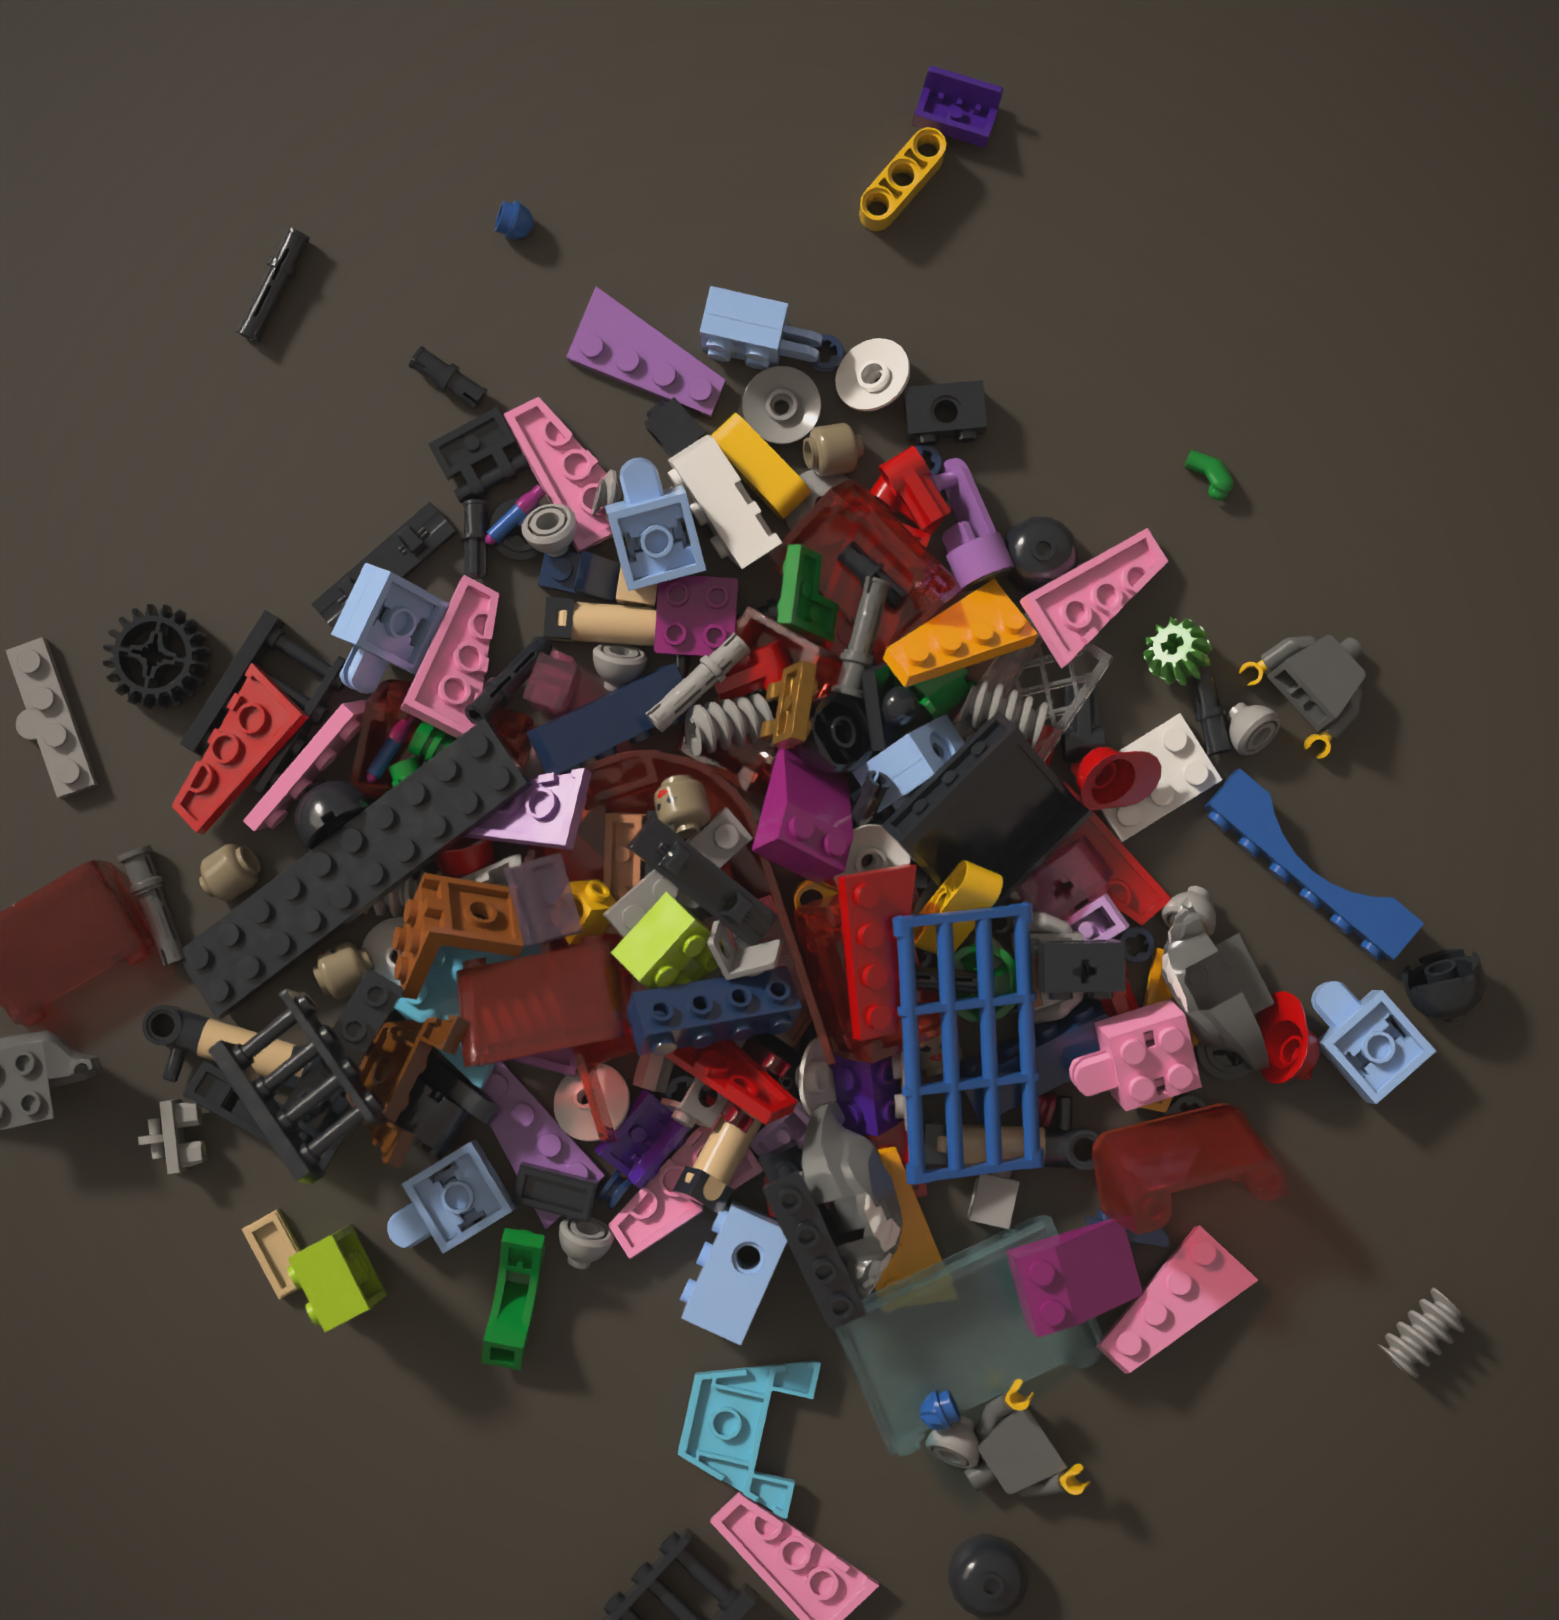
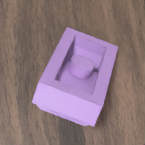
(1098, 920)
(782, 1131)

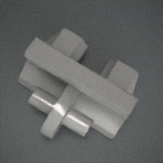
(177, 1152)

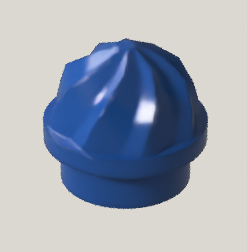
(513, 220)
(939, 1410)

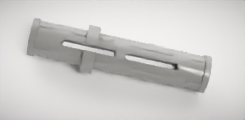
(698, 682)

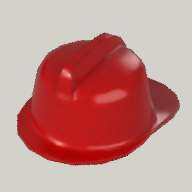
(1116, 777)
(466, 857)
(1288, 1041)

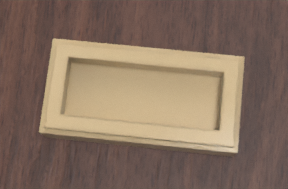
(272, 1246)

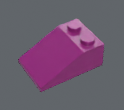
(805, 819)
(1074, 1276)

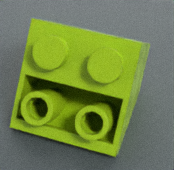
(667, 946)

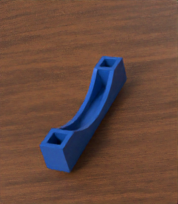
(1249, 813)

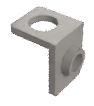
(745, 961)
(690, 1109)

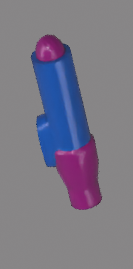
(515, 515)
(394, 741)

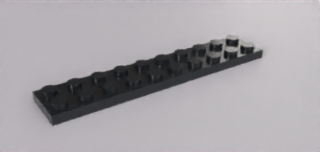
(354, 868)

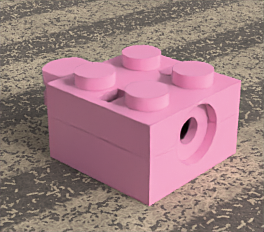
(1140, 1058)

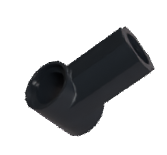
(1085, 729)

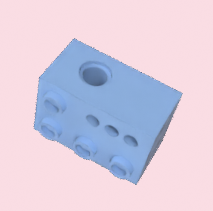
(728, 1287)

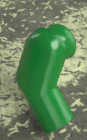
(1215, 471)

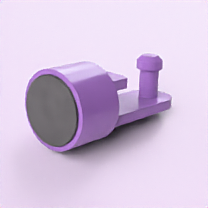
(972, 544)

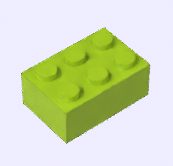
(336, 1278)

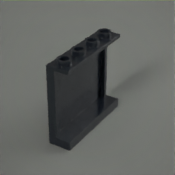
(988, 807)

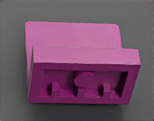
(695, 614)

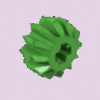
(1178, 651)

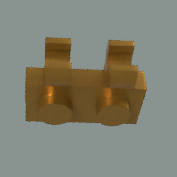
(794, 704)

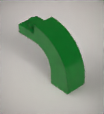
(514, 1299)

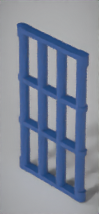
(948, 1006)

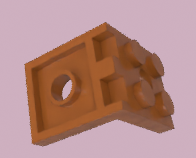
(444, 917)

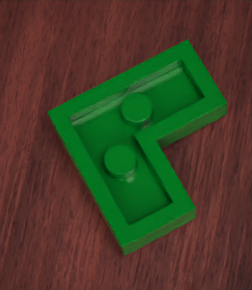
(800, 603)

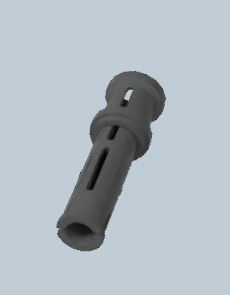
(859, 652)
(147, 887)

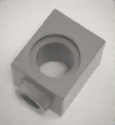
(993, 1199)

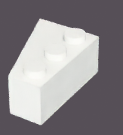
(722, 502)

